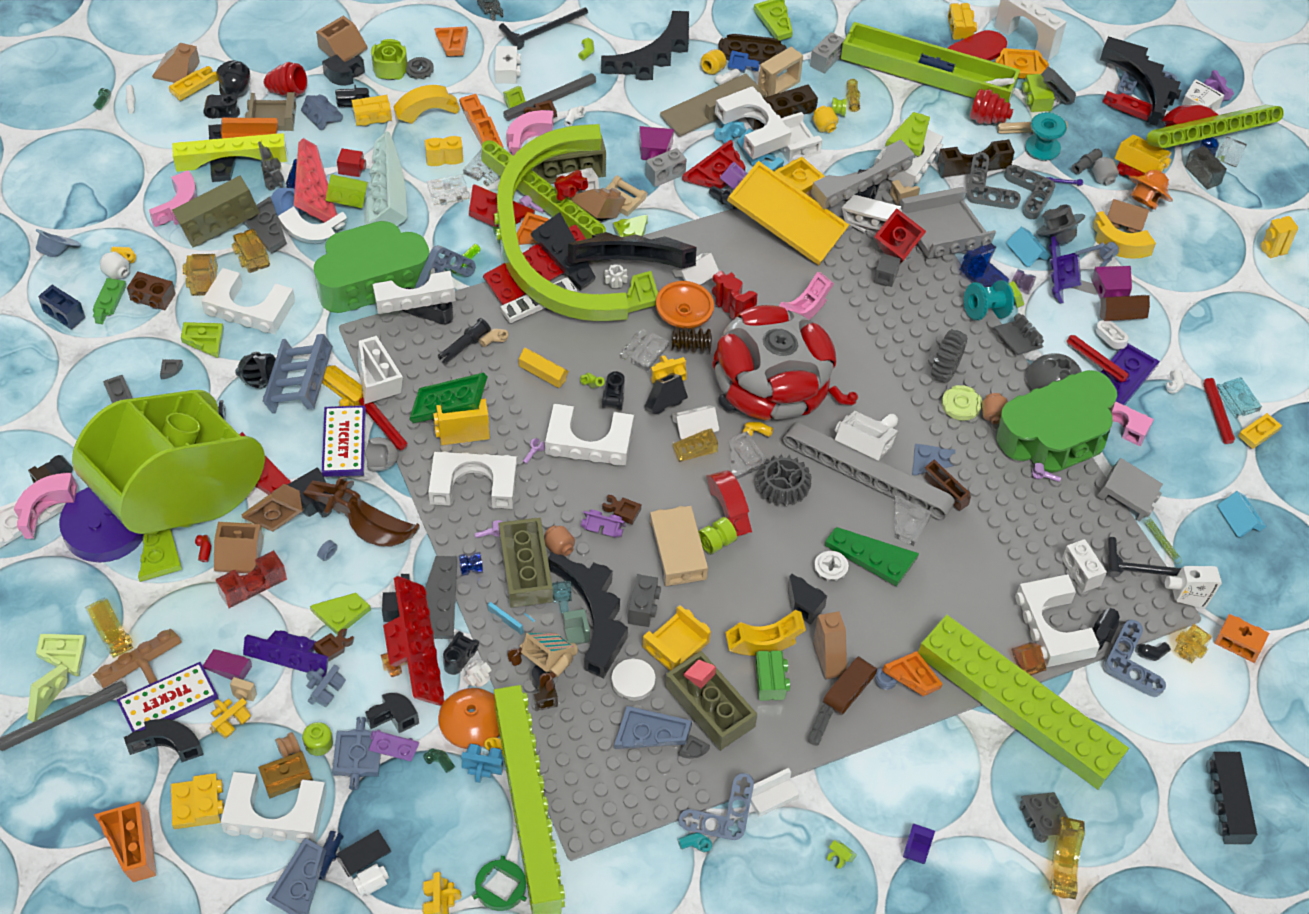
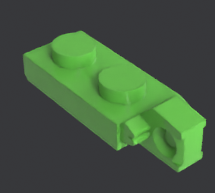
(108, 299)

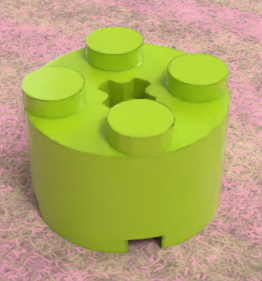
(389, 59)

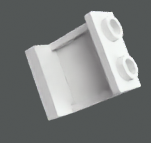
(801, 141)

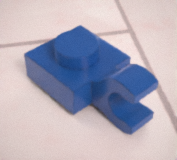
(741, 62)

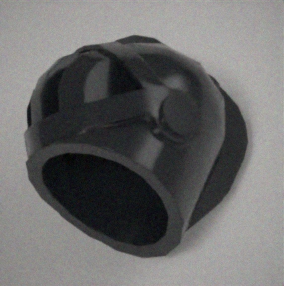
(233, 78)
(256, 369)

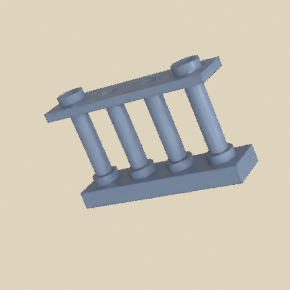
(311, 381)

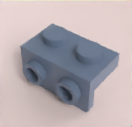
(320, 110)

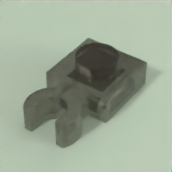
(491, 7)

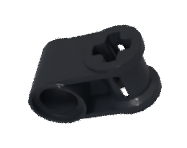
(219, 106)
(614, 390)
(461, 650)

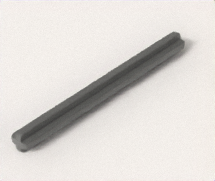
(553, 95)
(62, 715)

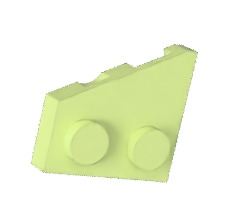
(62, 650)
(45, 691)

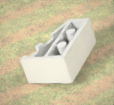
(867, 213)
(377, 371)

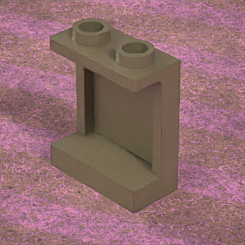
(281, 109)

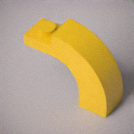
(422, 99)
(1130, 244)
(775, 637)

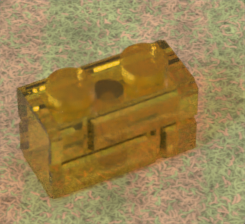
(250, 251)

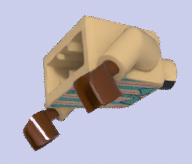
(548, 652)

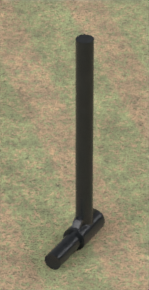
(519, 40)
(1117, 566)

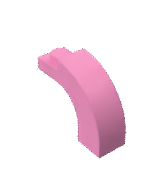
(528, 126)
(186, 191)
(812, 298)
(41, 495)

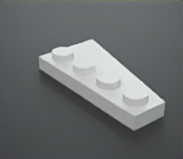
(8, 521)

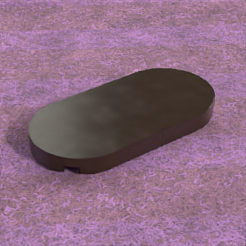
(757, 47)

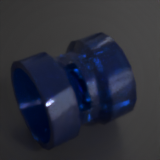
(1211, 144)
(473, 563)

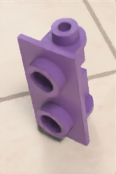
(596, 520)
(393, 745)

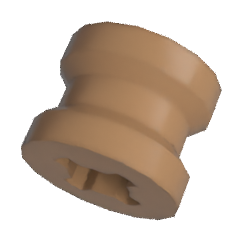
(287, 745)

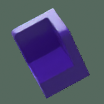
(918, 843)

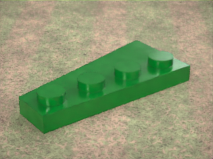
(874, 555)

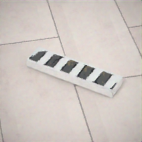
(526, 305)

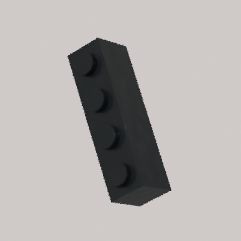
(1231, 798)

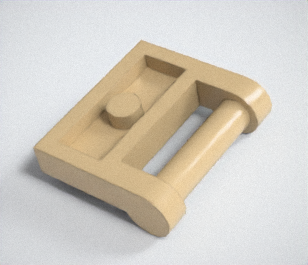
(630, 203)

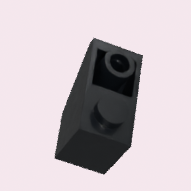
(665, 393)
(806, 598)

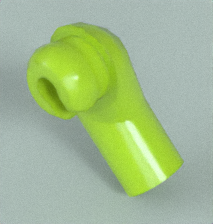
(588, 48)
(592, 380)

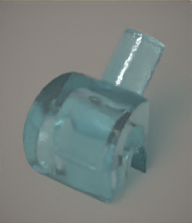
(562, 594)

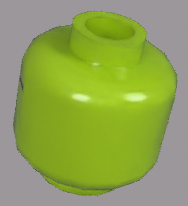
(317, 739)

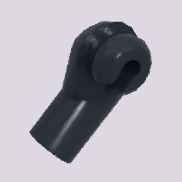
(724, 403)
(1153, 653)

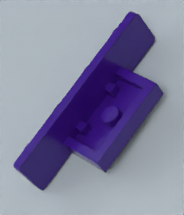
(1066, 270)
(286, 650)

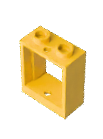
(1141, 156)

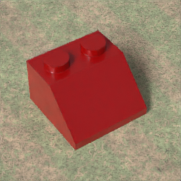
(899, 235)

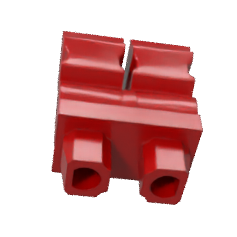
(729, 294)

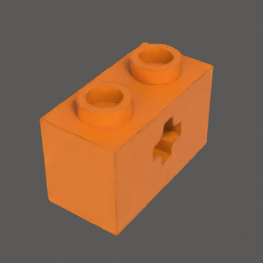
(1242, 638)

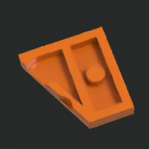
(452, 39)
(529, 223)
(914, 673)

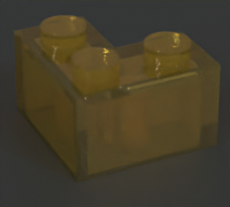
(200, 273)

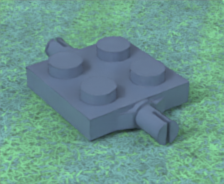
(353, 756)

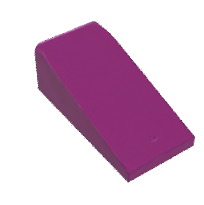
(227, 664)

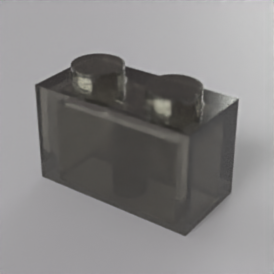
(1205, 167)

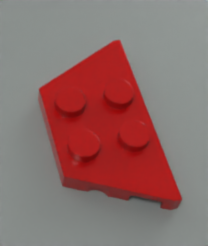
(713, 166)
(484, 205)

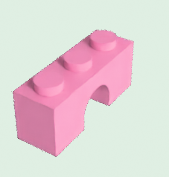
(1135, 423)

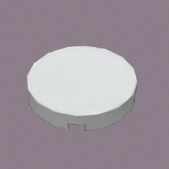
(633, 679)

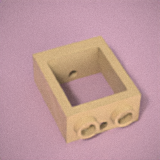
(788, 59)

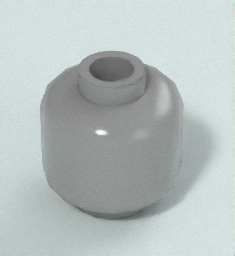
(1105, 170)

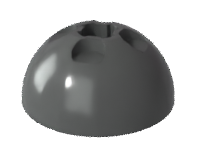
(1050, 368)

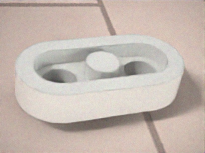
(1112, 334)

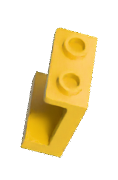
(462, 425)
(677, 639)

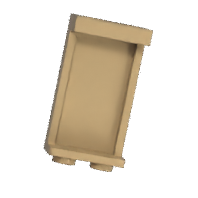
(679, 545)

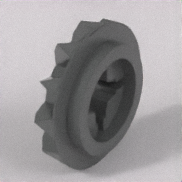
(416, 63)

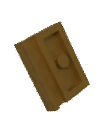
(285, 774)

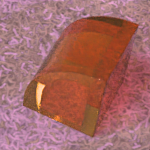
(1029, 658)

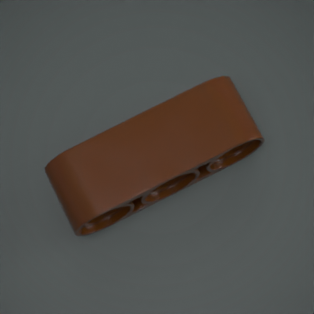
(850, 685)

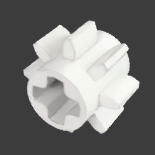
(616, 276)
(477, 673)

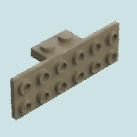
(701, 108)

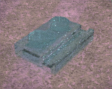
(1238, 397)

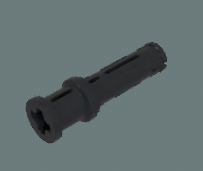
(471, 335)

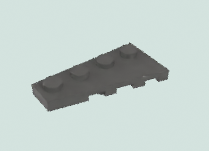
(442, 596)

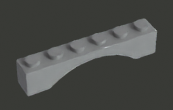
(833, 189)

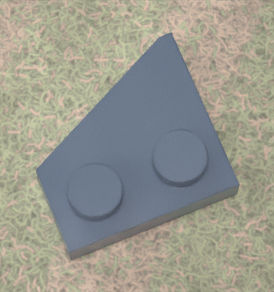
(925, 454)

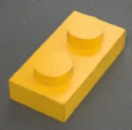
(1260, 431)

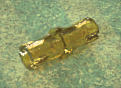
(853, 95)

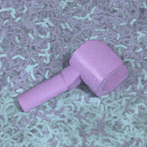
(527, 201)
(534, 449)
(1038, 473)
(494, 530)

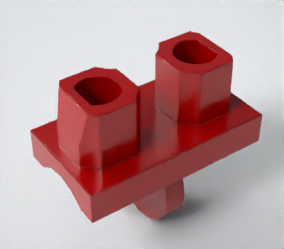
(570, 184)

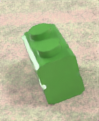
(771, 675)

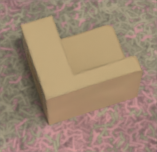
(898, 192)

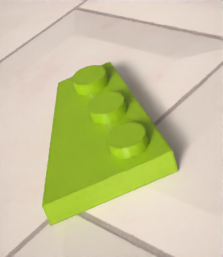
(911, 132)

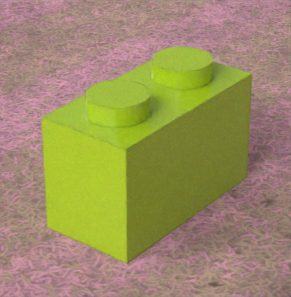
(1037, 93)
(346, 191)

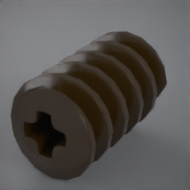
(692, 339)

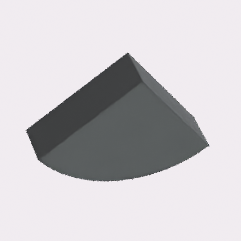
(170, 368)
(694, 748)

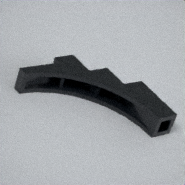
(658, 53)
(1149, 74)
(633, 247)
(603, 607)

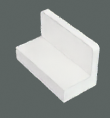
(702, 272)
(695, 421)
(773, 792)

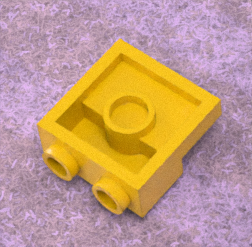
(800, 174)
(197, 801)

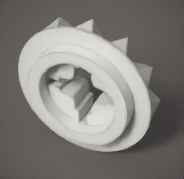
(824, 560)

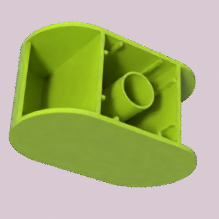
(166, 461)

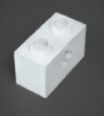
(506, 64)

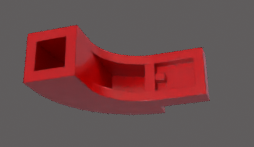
(1187, 113)
(730, 494)

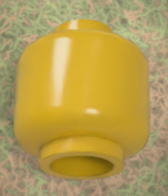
(713, 61)
(825, 119)

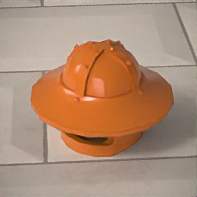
(1151, 188)

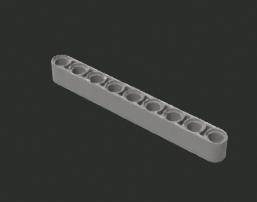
(867, 469)

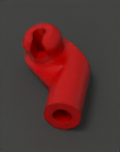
(841, 398)
(205, 547)

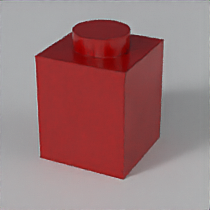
(351, 162)

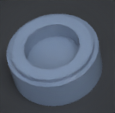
(327, 550)
(884, 681)

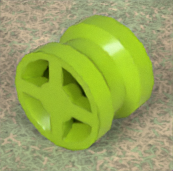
(839, 106)

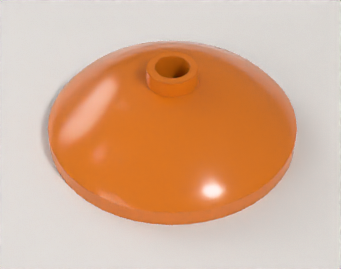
(684, 304)
(466, 727)

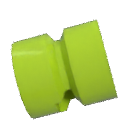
(719, 535)

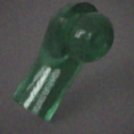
(104, 96)
(439, 756)

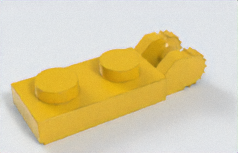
(193, 82)

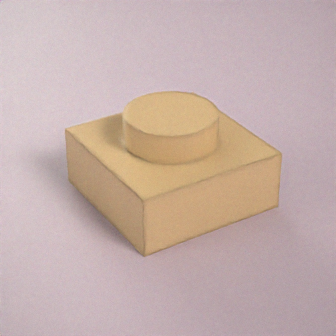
(243, 689)

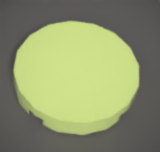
(961, 402)

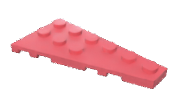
(312, 183)

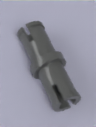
(1087, 161)

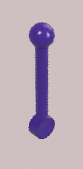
(1079, 182)

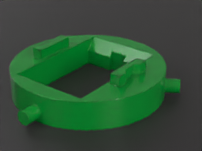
(491, 900)

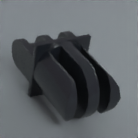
(345, 96)
(1106, 626)

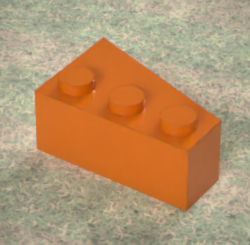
(130, 838)

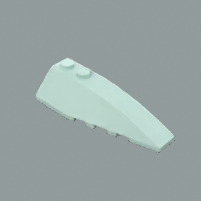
(387, 185)

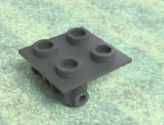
(270, 168)
(1020, 335)
(1044, 814)

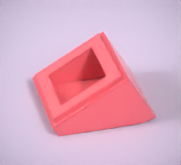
(700, 673)

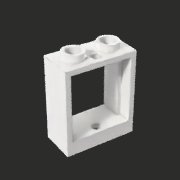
(865, 435)

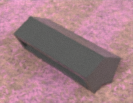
(1058, 86)

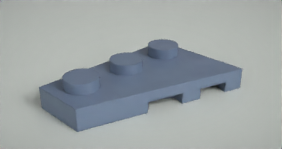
(651, 729)
(299, 879)

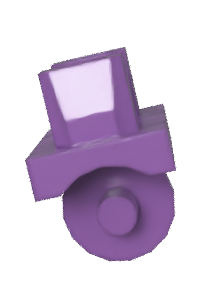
(1219, 84)

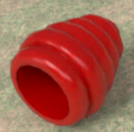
(286, 78)
(990, 108)

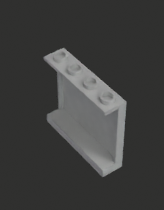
(947, 222)

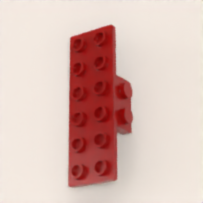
(504, 285)
(412, 641)

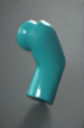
(697, 841)

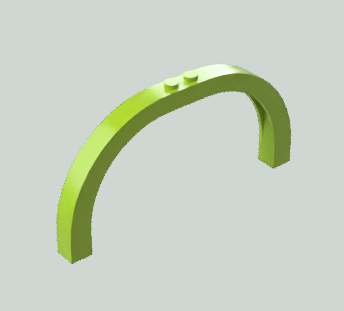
(553, 297)

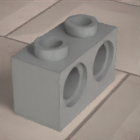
(826, 52)
(665, 167)

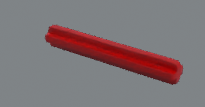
(1097, 358)
(1219, 411)
(384, 424)

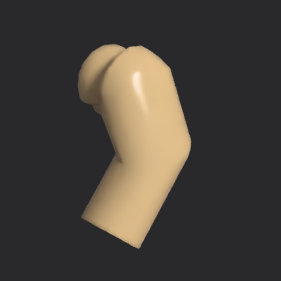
(494, 335)

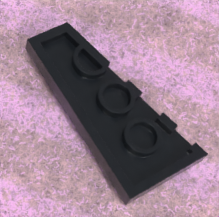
(223, 167)
(554, 240)

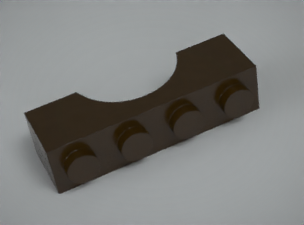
(953, 162)

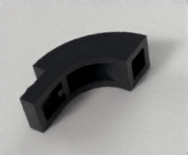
(168, 734)

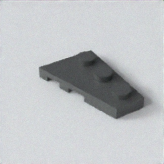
(267, 226)

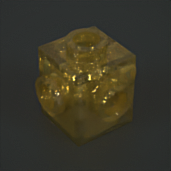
(1192, 643)

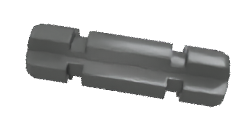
(820, 725)

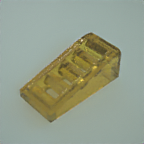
(701, 437)

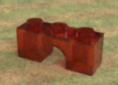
(266, 574)

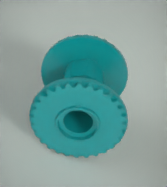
(1047, 130)
(980, 299)

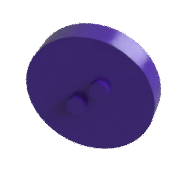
(94, 531)

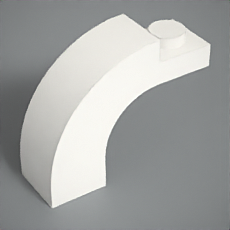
(308, 232)

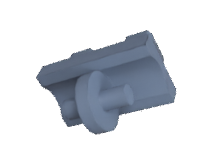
(320, 694)

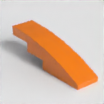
(479, 120)

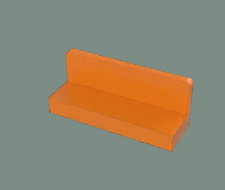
(247, 127)

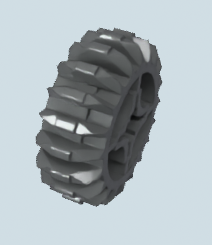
(949, 355)
(780, 486)

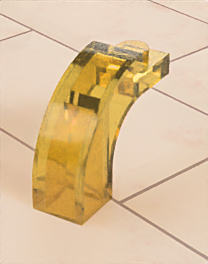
(108, 627)
(1066, 857)

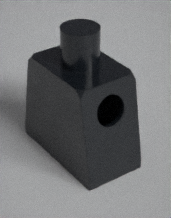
(310, 505)

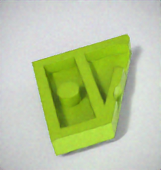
(642, 292)
(203, 336)

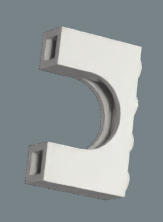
(1048, 25)
(751, 104)
(920, 164)
(264, 316)
(610, 449)
(450, 466)
(1055, 645)
(298, 824)

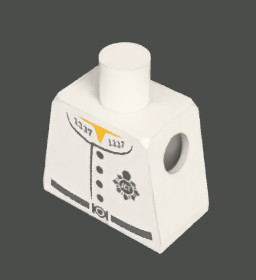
(1203, 95)
(1195, 585)

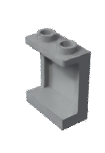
(1131, 488)

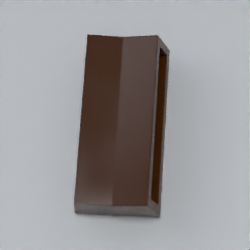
(1124, 307)
(941, 479)

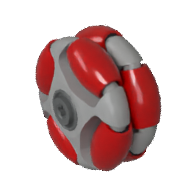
(774, 363)

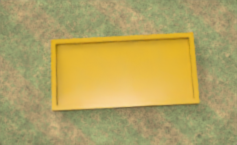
(788, 212)

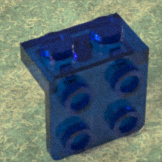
(978, 266)

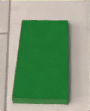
(452, 395)

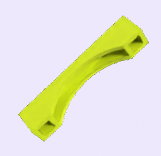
(196, 153)

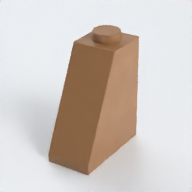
(831, 644)

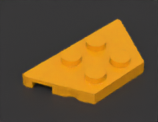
(1027, 61)

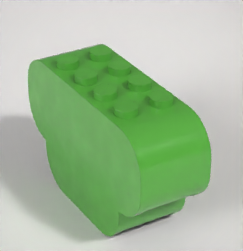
(366, 257)
(1059, 422)

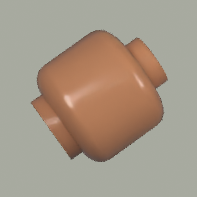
(993, 406)
(559, 540)

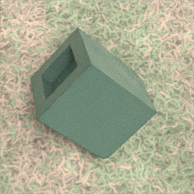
(576, 626)

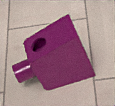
(654, 141)
(1112, 281)

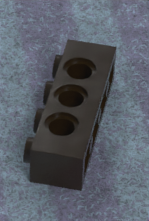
(788, 103)

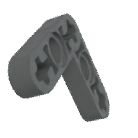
(1040, 182)
(980, 187)

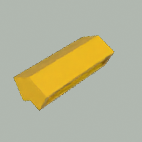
(542, 367)
(342, 384)

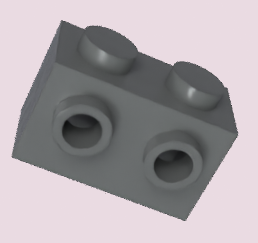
(643, 600)

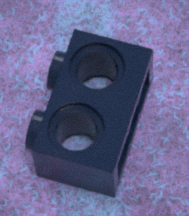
(61, 306)

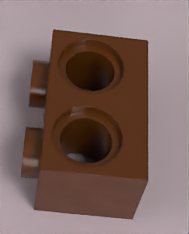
(151, 290)

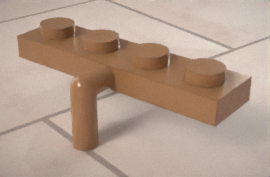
(137, 658)

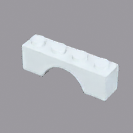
(394, 298)

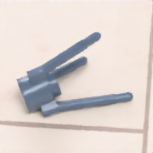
(1106, 252)

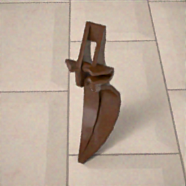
(364, 519)

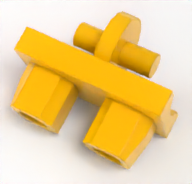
(667, 367)
(222, 723)
(443, 895)

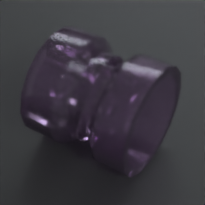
(1024, 281)

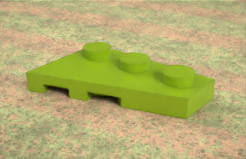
(775, 17)
(158, 556)

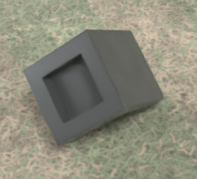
(887, 270)

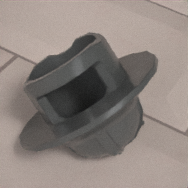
(1061, 224)

